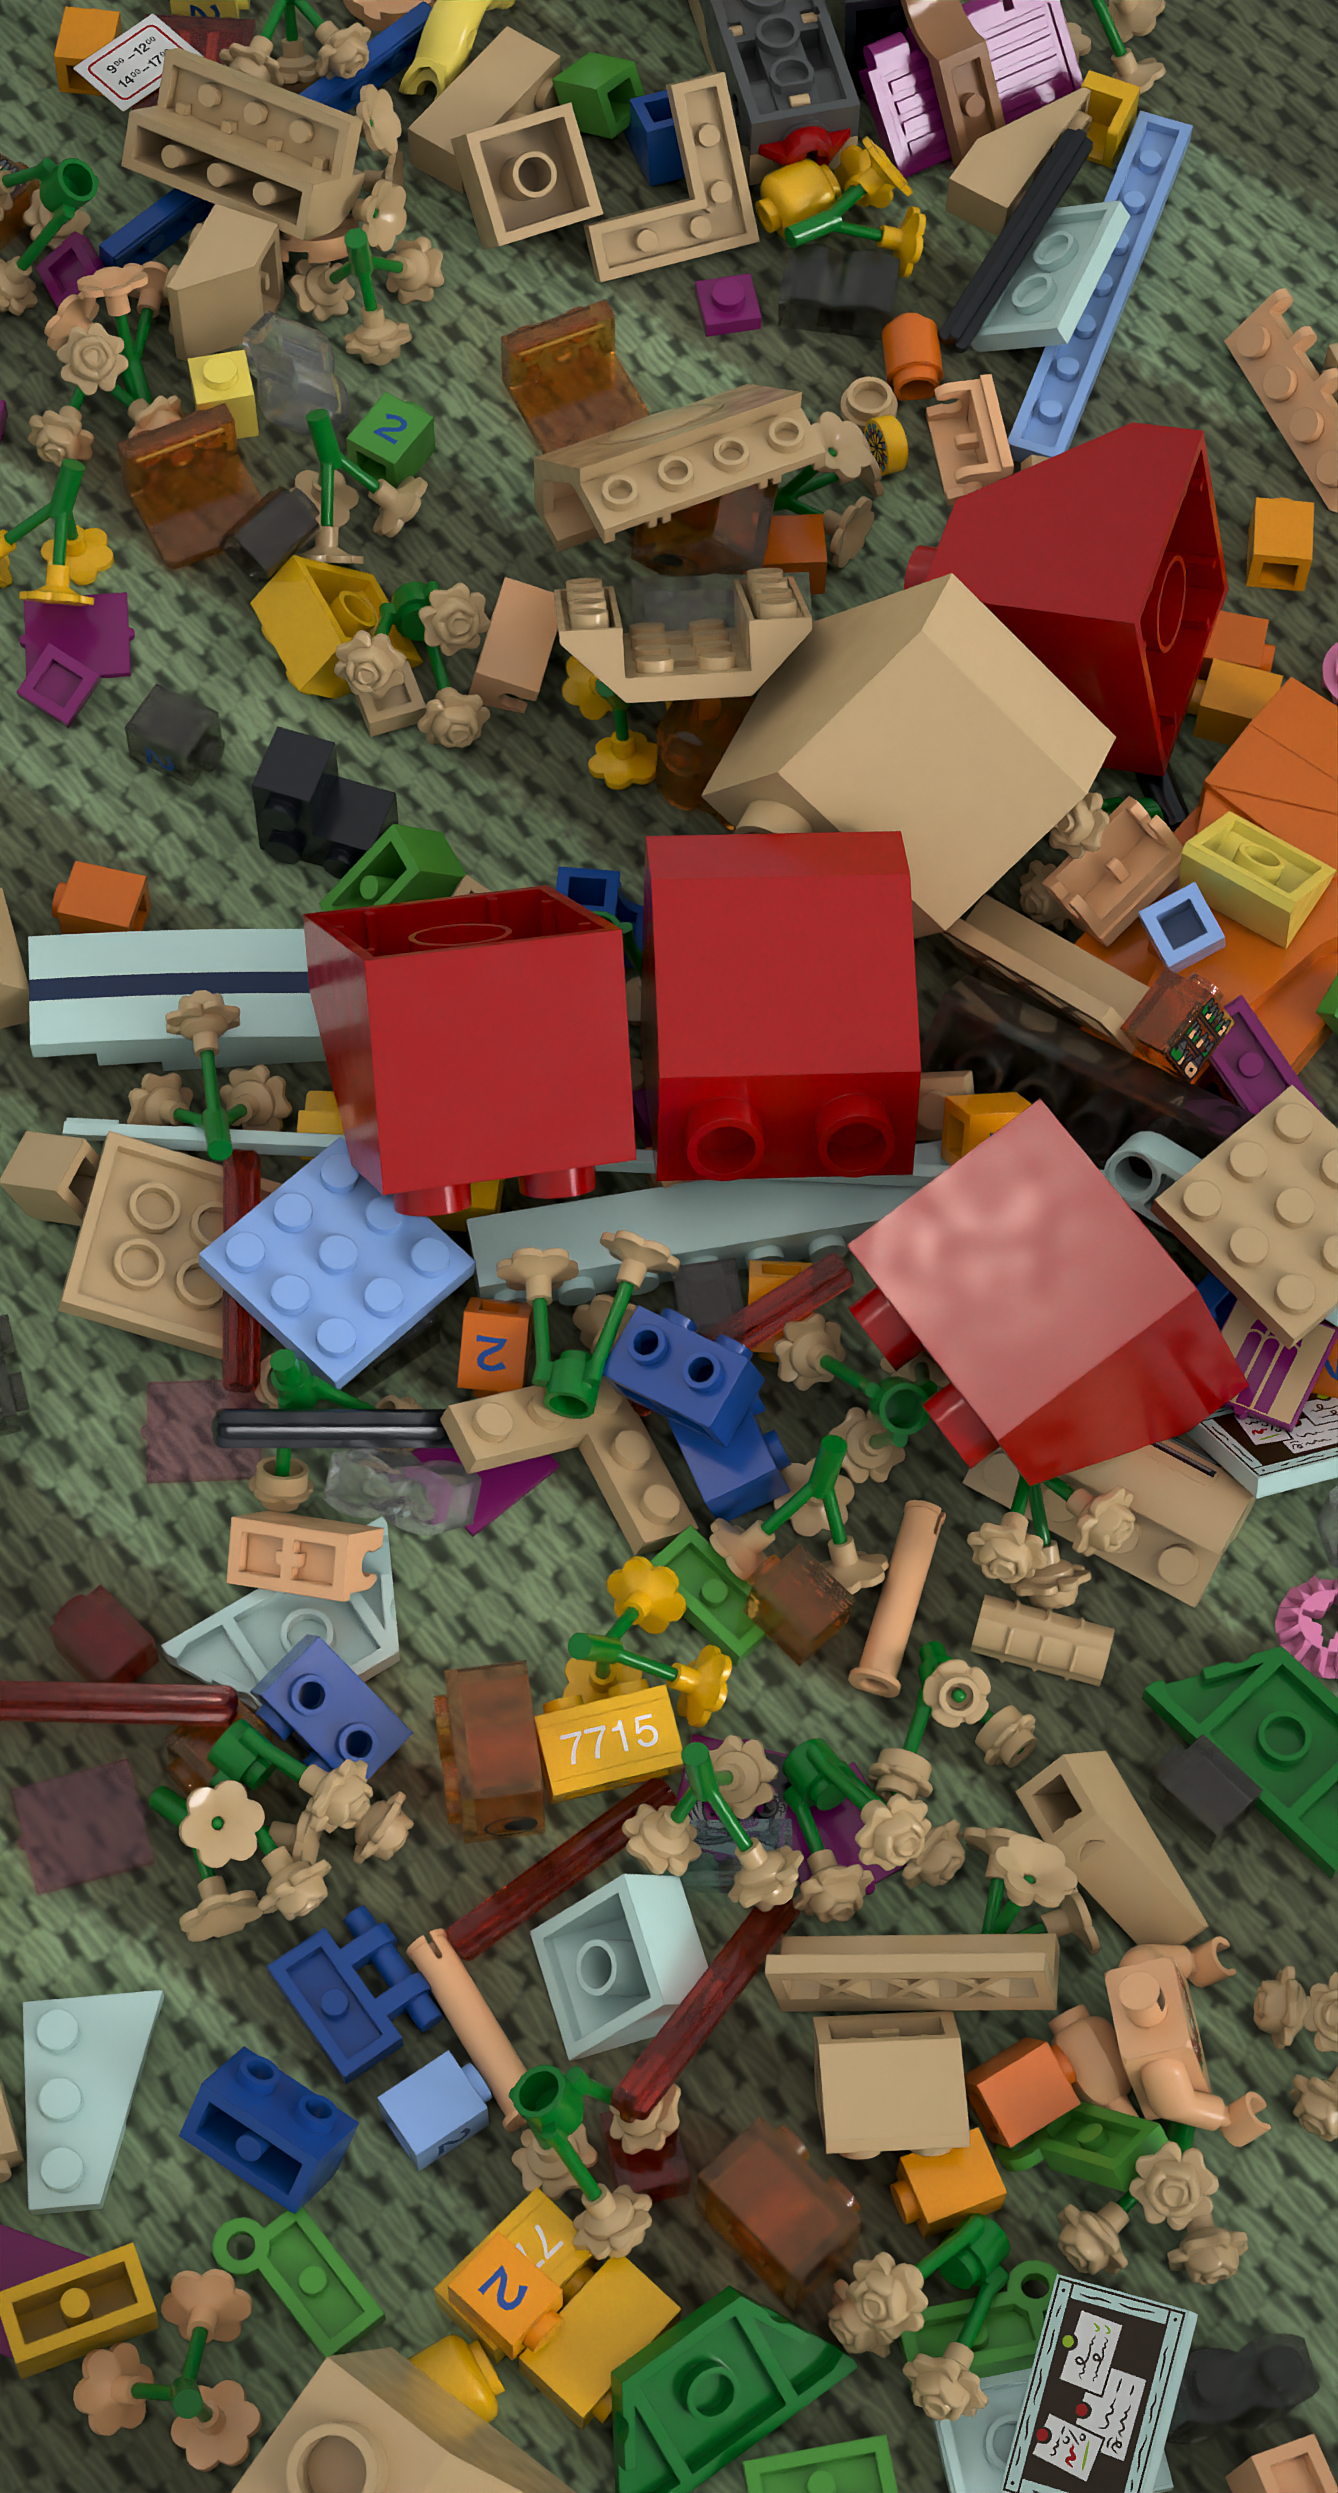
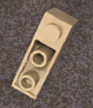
(1006, 161)
(1111, 1847)

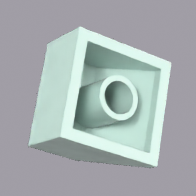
(619, 1962)

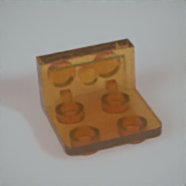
(569, 377)
(188, 483)

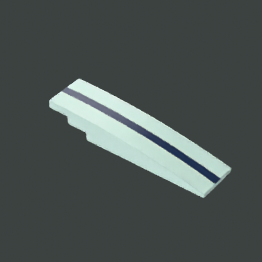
(115, 988)

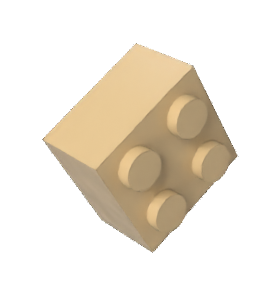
(526, 176)

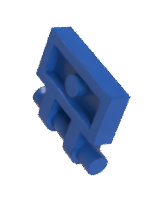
(337, 2005)

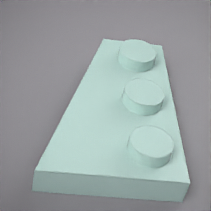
(79, 2090)

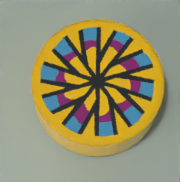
(887, 443)

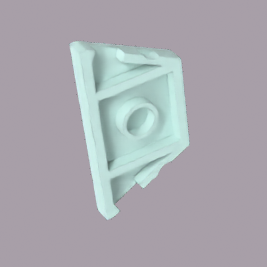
(258, 1630)

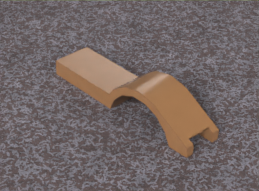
(959, 71)

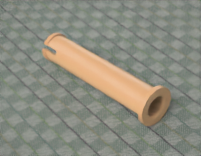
(898, 1600)
(470, 2020)

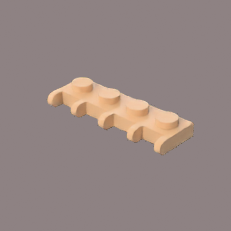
(1292, 389)

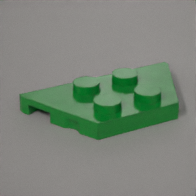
(1277, 1730)
(713, 2391)

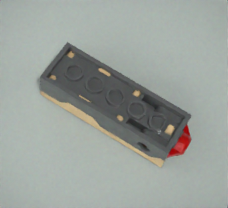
(782, 80)

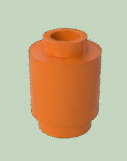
(912, 356)

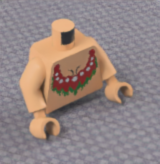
(1163, 2041)

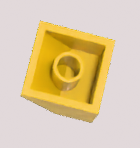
(314, 609)

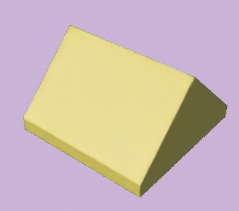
(1254, 877)

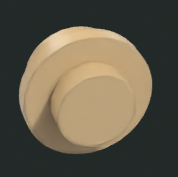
(866, 400)

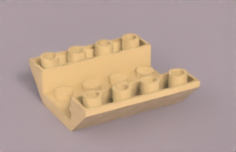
(685, 663)

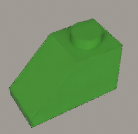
(398, 868)

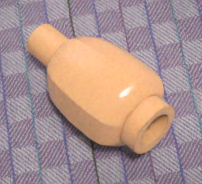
(1096, 2059)

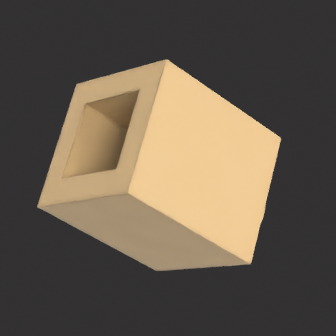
(51, 1176)

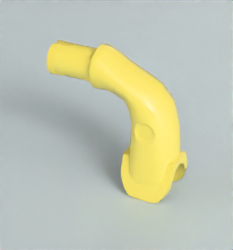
(446, 43)

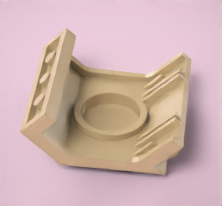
(672, 463)

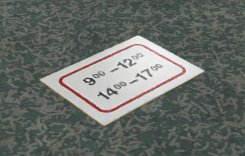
(132, 63)

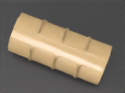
(1042, 1640)

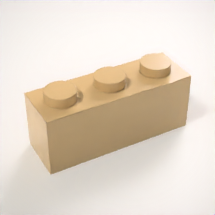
(500, 85)

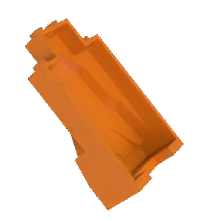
(1286, 783)

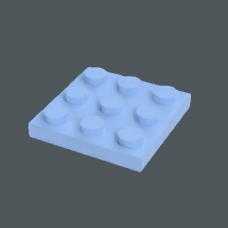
(335, 1266)

